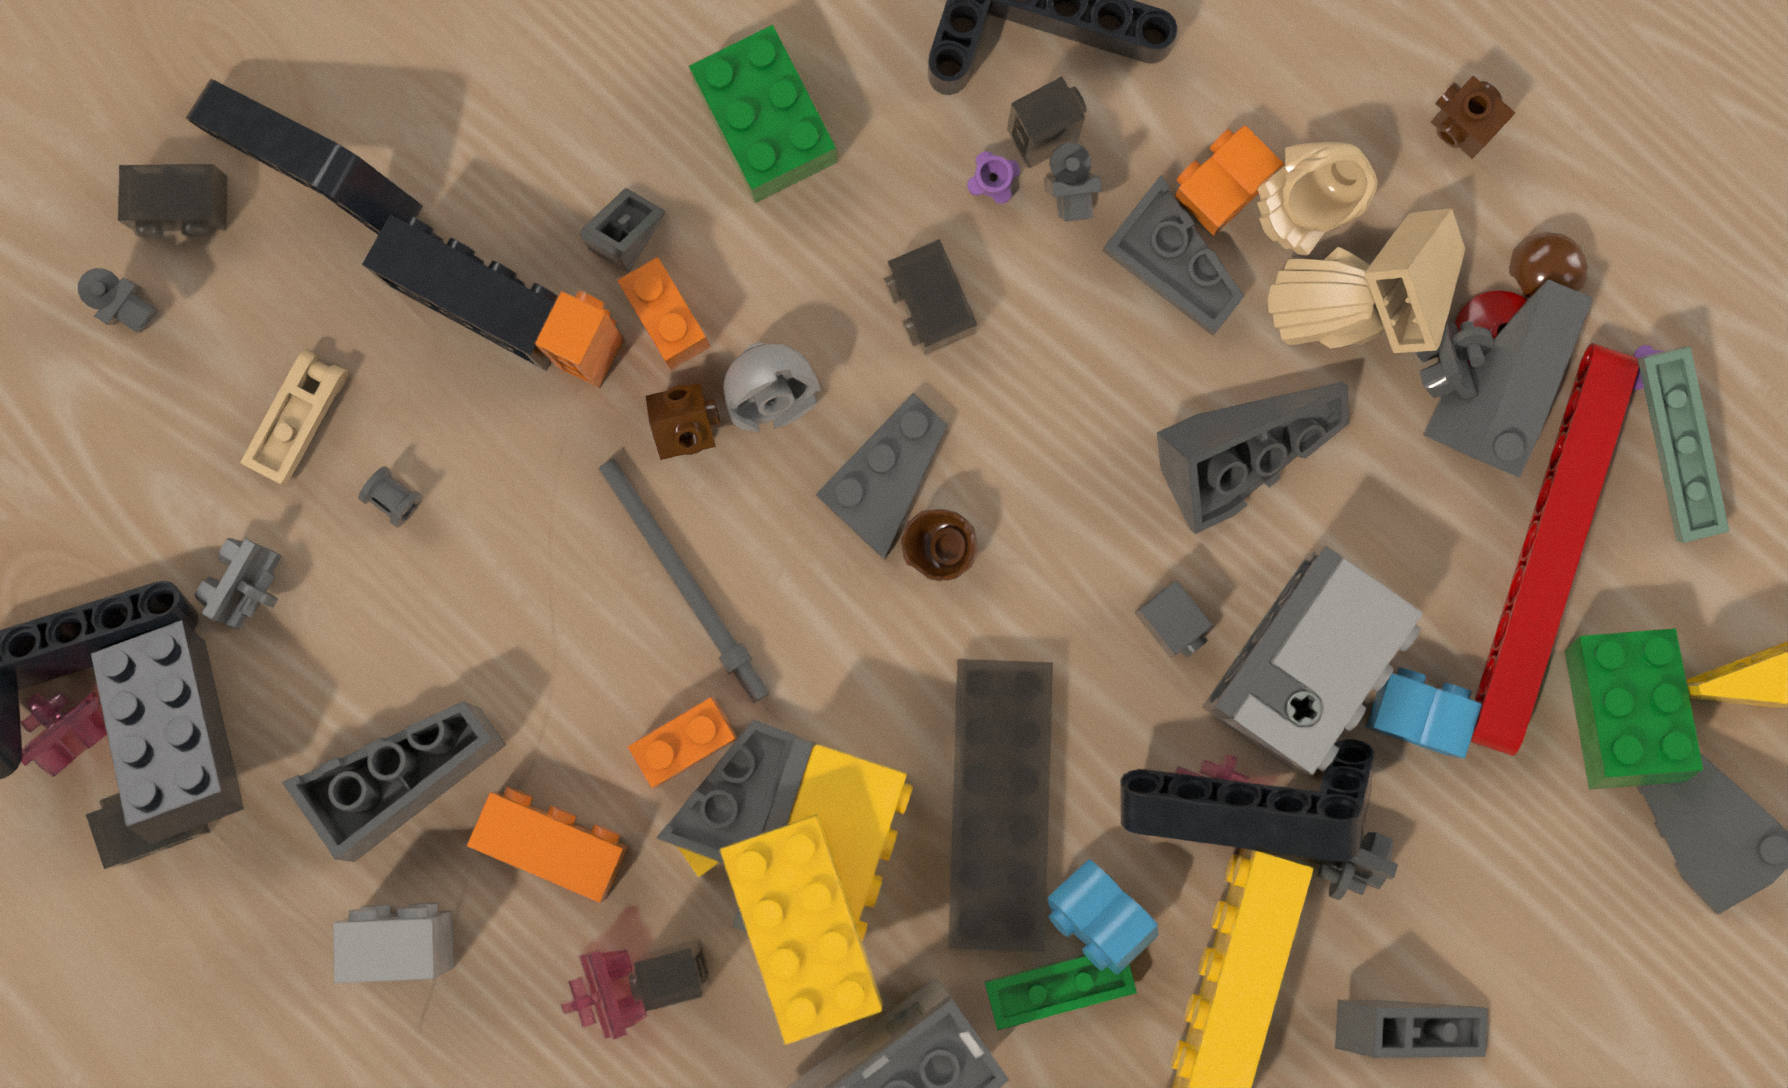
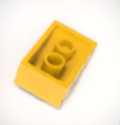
(1752, 680)

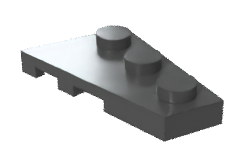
(1173, 260)
(884, 474)
(735, 794)

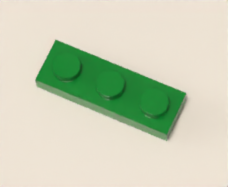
(1054, 990)

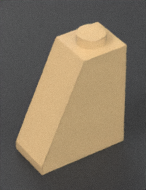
(1417, 279)

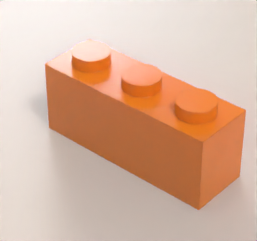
(580, 337)
(548, 843)

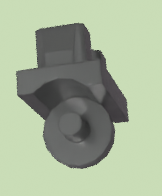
(1072, 181)
(115, 299)
(1454, 351)
(242, 585)
(1369, 867)

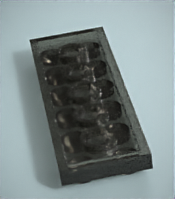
(1000, 805)

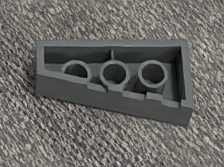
(381, 787)

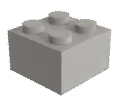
(393, 945)

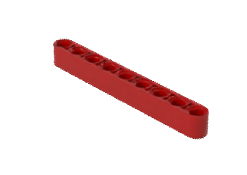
(1553, 547)

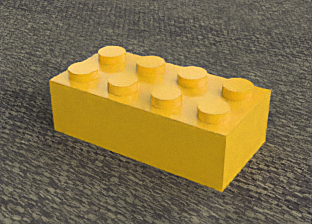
(801, 929)

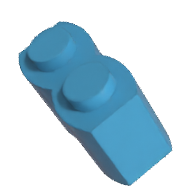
(1425, 714)
(1102, 918)

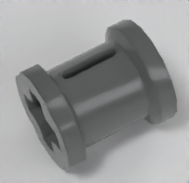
(390, 496)

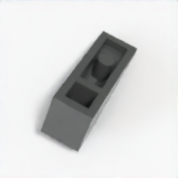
(1410, 1029)

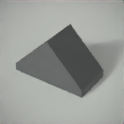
(622, 229)

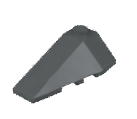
(1514, 382)
(1233, 450)
(1718, 836)

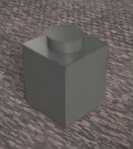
(1175, 621)

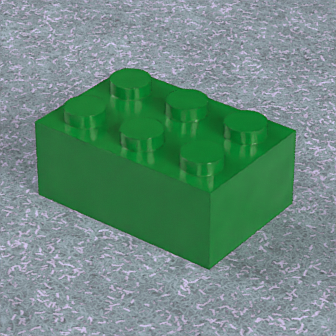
(764, 113)
(1633, 709)

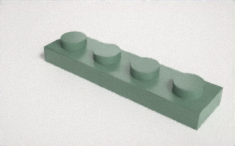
(1683, 444)

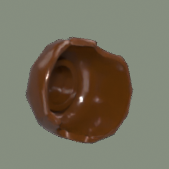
(1548, 257)
(939, 544)

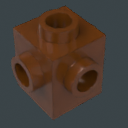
(1471, 115)
(682, 420)

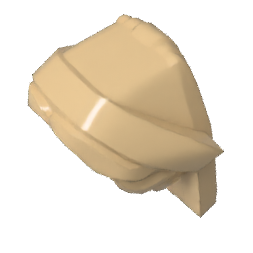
(1315, 193)
(1325, 301)

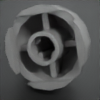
(769, 385)

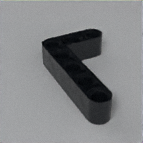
(1040, 15)
(301, 155)
(64, 645)
(1257, 815)

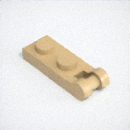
(293, 418)

